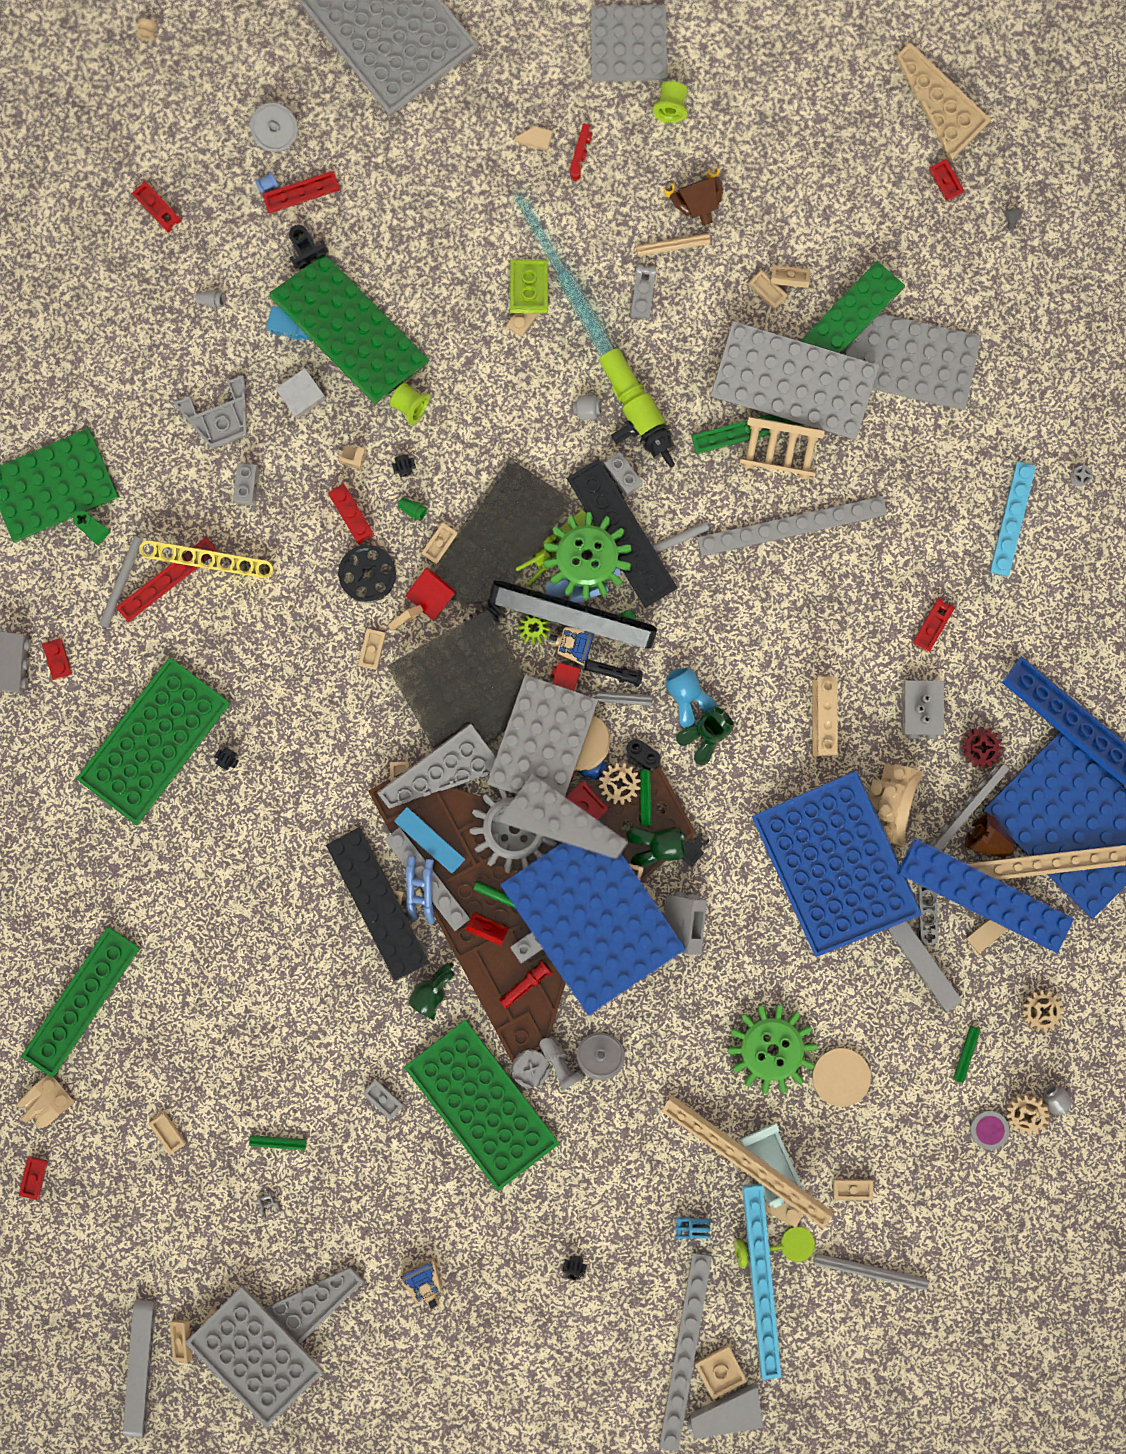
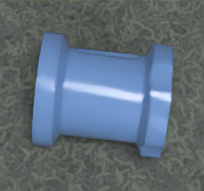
(266, 183)

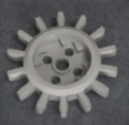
(493, 830)

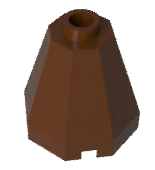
(990, 837)

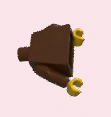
(698, 197)

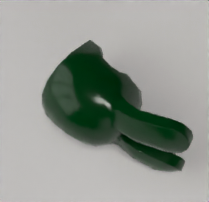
(712, 727)
(665, 845)
(430, 992)

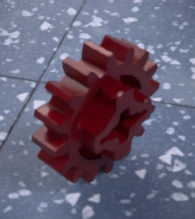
(981, 755)

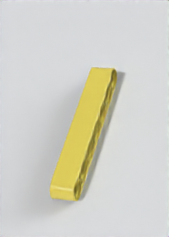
(197, 558)

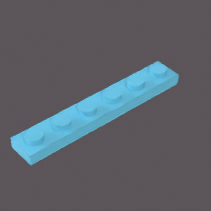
(1012, 519)

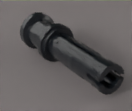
(622, 674)

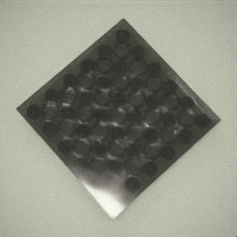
(461, 680)

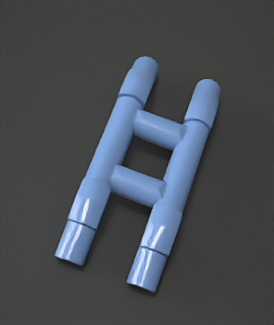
(426, 882)

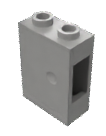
(922, 709)
(687, 919)

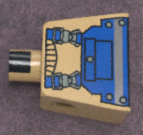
(573, 644)
(423, 1282)

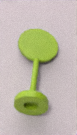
(796, 1245)

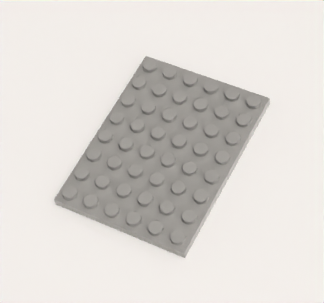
(393, 44)

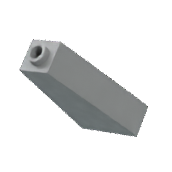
(728, 1415)

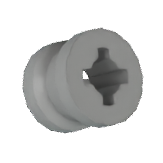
(1084, 473)

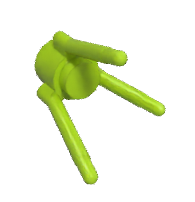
(538, 560)

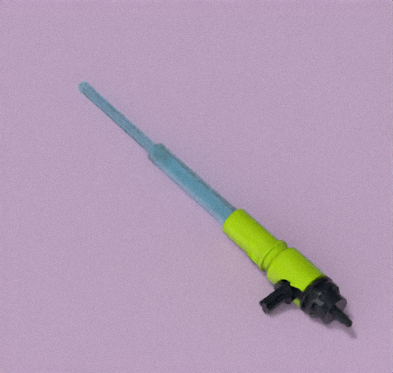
(638, 407)

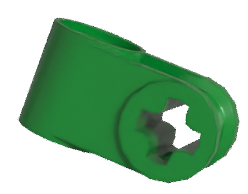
(92, 528)

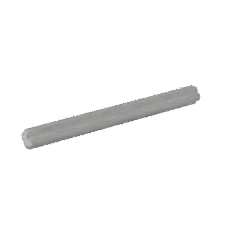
(871, 1271)

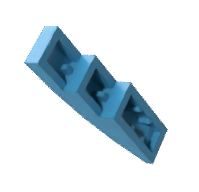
(429, 840)

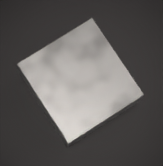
(300, 393)

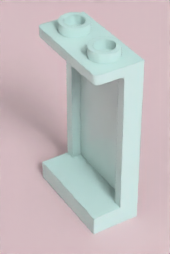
(769, 1147)

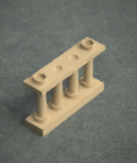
(793, 432)
(824, 717)

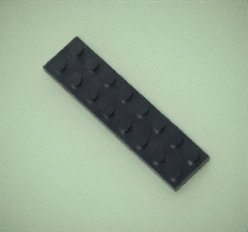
(602, 499)
(377, 904)

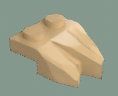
(45, 1102)

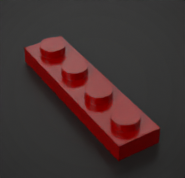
(301, 192)

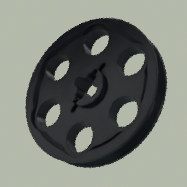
(376, 575)

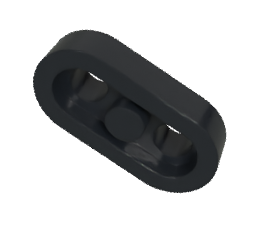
(642, 754)

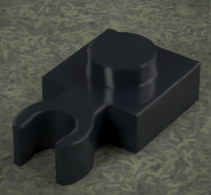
(693, 850)

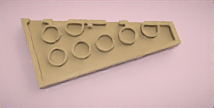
(948, 109)

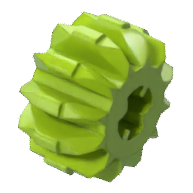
(535, 635)

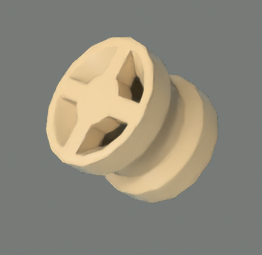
(146, 29)

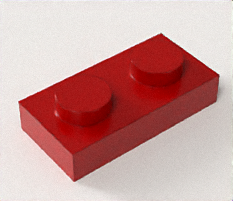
(946, 180)
(57, 659)
(487, 928)
(33, 1178)

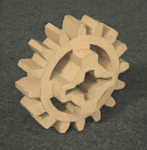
(617, 792)
(1037, 1017)
(1030, 1106)

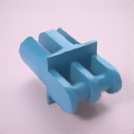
(694, 1227)

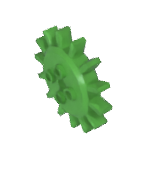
(584, 574)
(753, 1044)

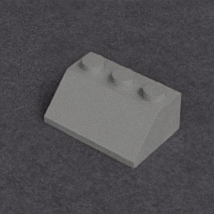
(14, 662)

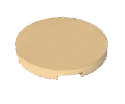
(594, 746)
(841, 1077)

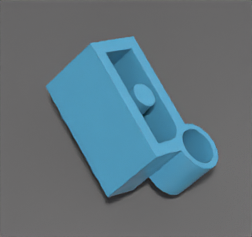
(282, 325)

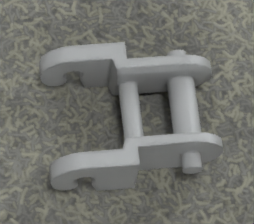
(261, 1199)

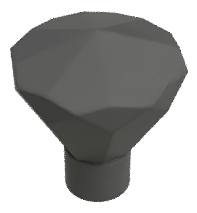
(1012, 216)

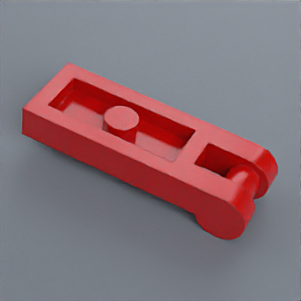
(580, 153)
(155, 206)
(933, 625)

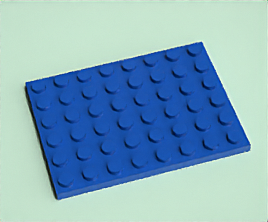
(1063, 806)
(836, 864)
(592, 921)

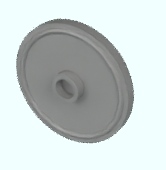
(273, 127)
(600, 1056)

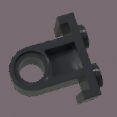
(305, 247)

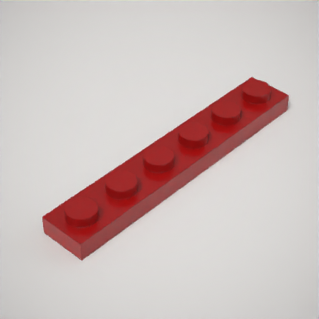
(162, 583)

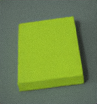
(528, 286)

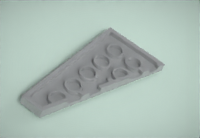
(450, 764)
(551, 815)
(312, 1305)

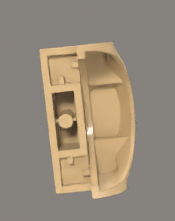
(893, 799)

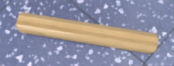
(673, 244)

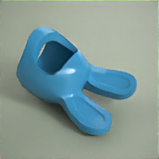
(684, 688)

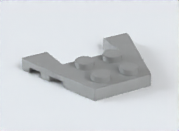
(221, 423)

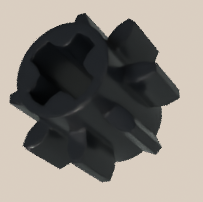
(403, 465)
(226, 758)
(574, 1268)

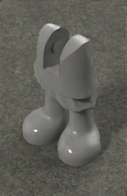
(556, 1055)

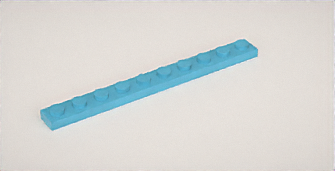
(761, 1281)

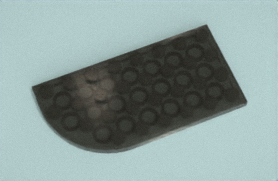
(501, 533)

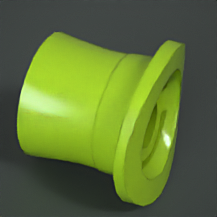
(671, 102)
(410, 403)

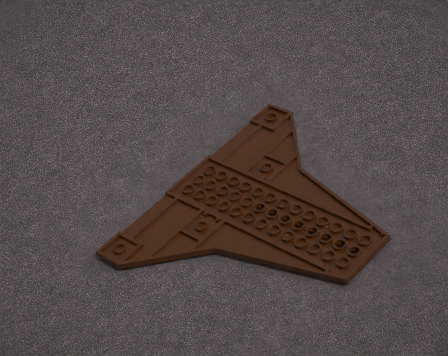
(493, 967)

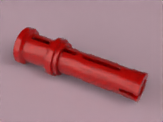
(532, 979)

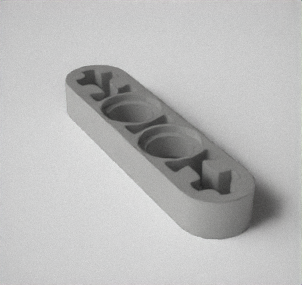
(930, 907)

